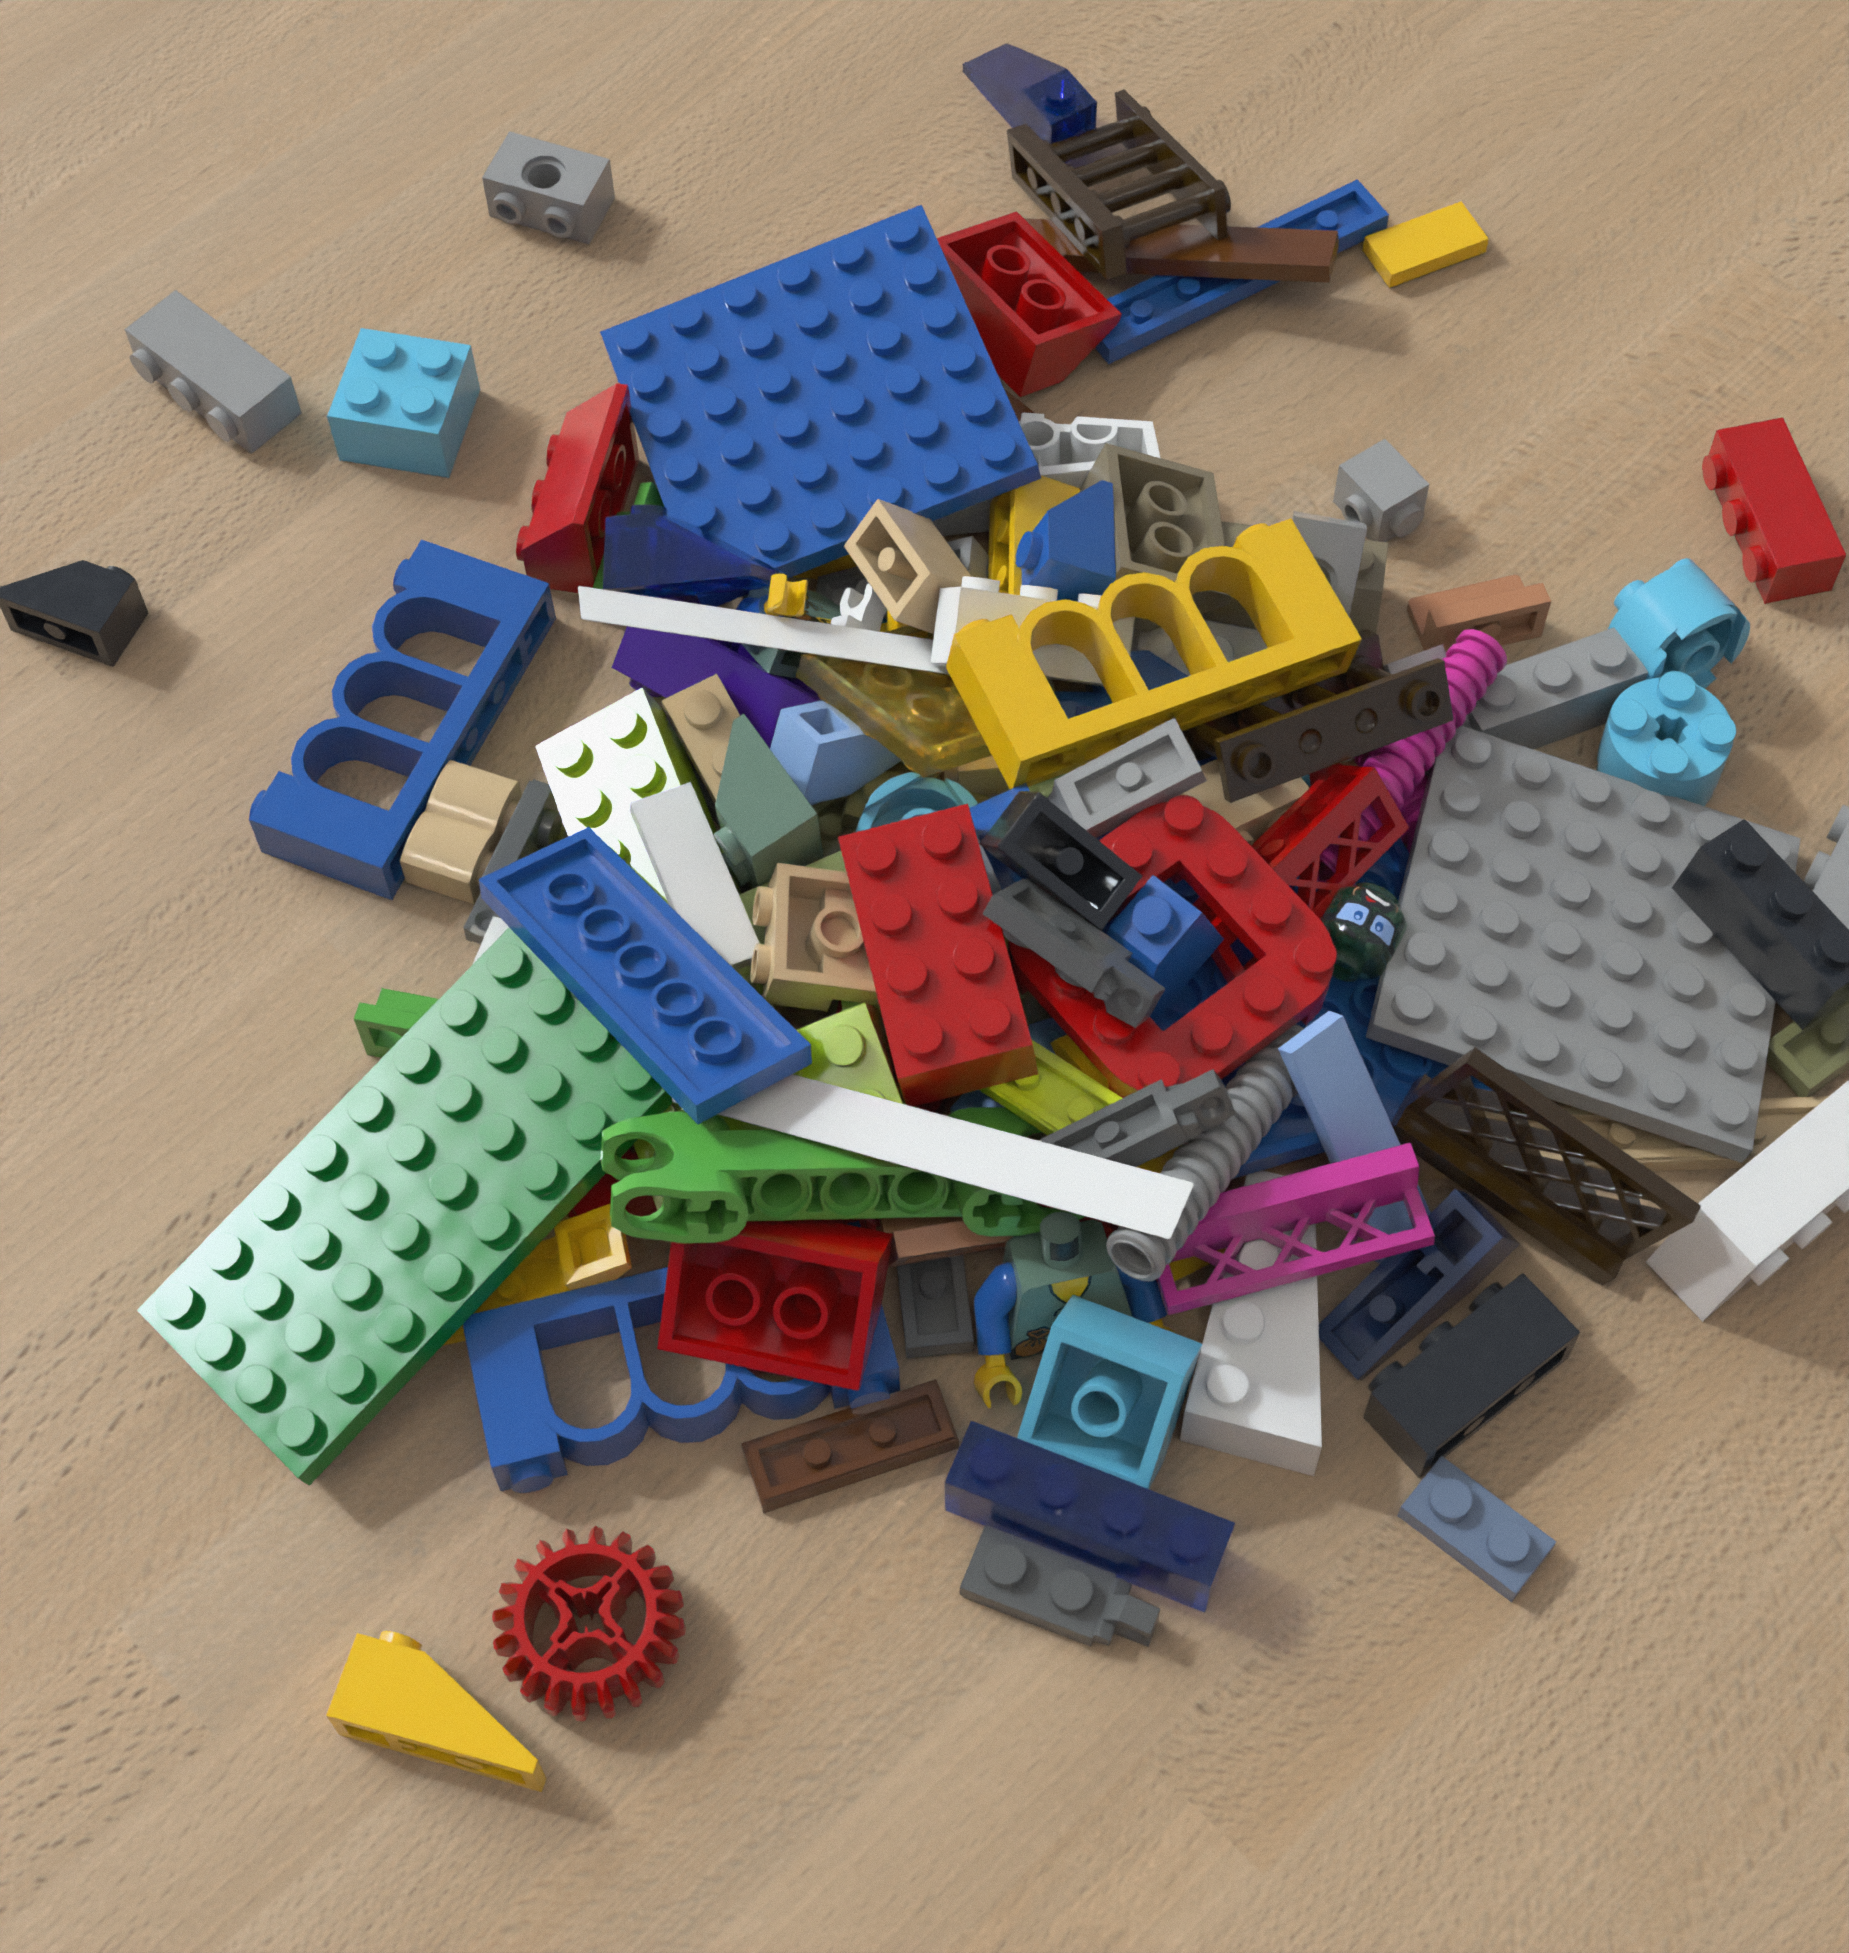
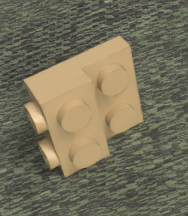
(810, 940)

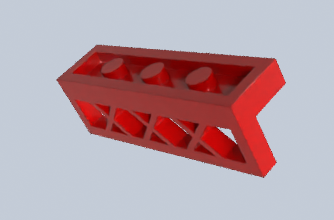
(1306, 830)

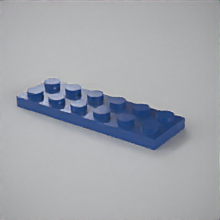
(646, 974)

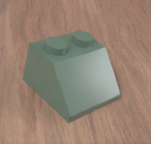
(761, 811)

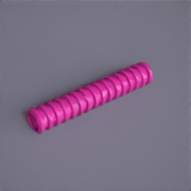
(1470, 669)

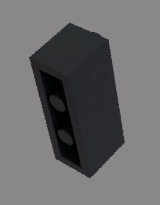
(1769, 922)
(1468, 1372)

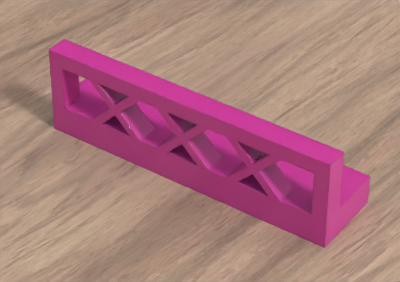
(1294, 1204)

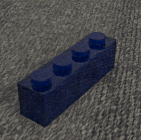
(1088, 1515)

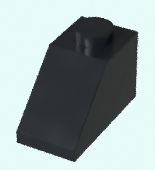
(77, 609)
(1060, 857)

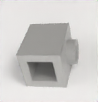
(1381, 492)

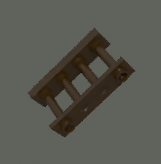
(1088, 216)
(1323, 722)

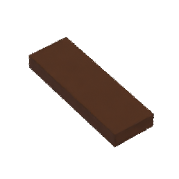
(850, 1446)

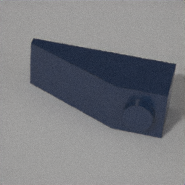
(1417, 1285)

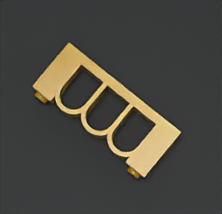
(1267, 574)

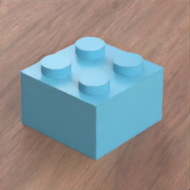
(404, 402)
(1109, 1391)

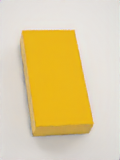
(1425, 244)

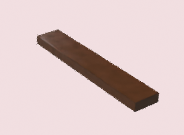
(1195, 252)

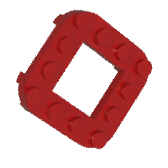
(1245, 1015)

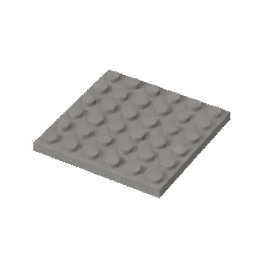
(1567, 953)

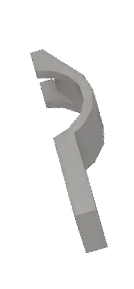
(1124, 782)

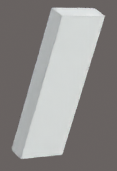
(694, 871)

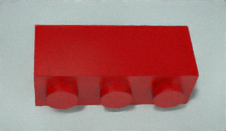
(1773, 510)

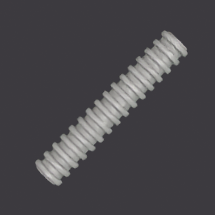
(1213, 1158)

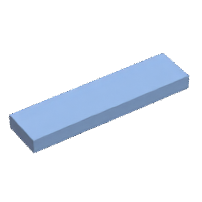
(1343, 1103)

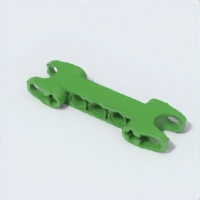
(726, 1177)

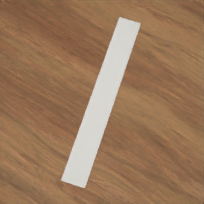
(758, 629)
(969, 1153)

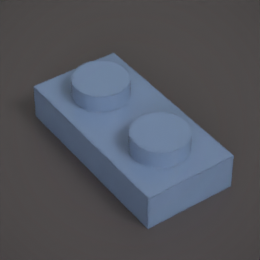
(1476, 1528)

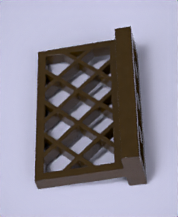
(1537, 1193)

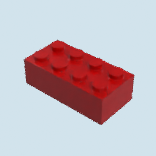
(936, 956)

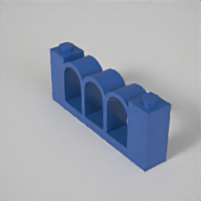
(434, 593)
(516, 1403)

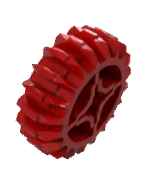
(621, 1577)

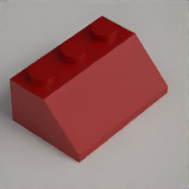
(1026, 302)
(585, 482)
(779, 1299)

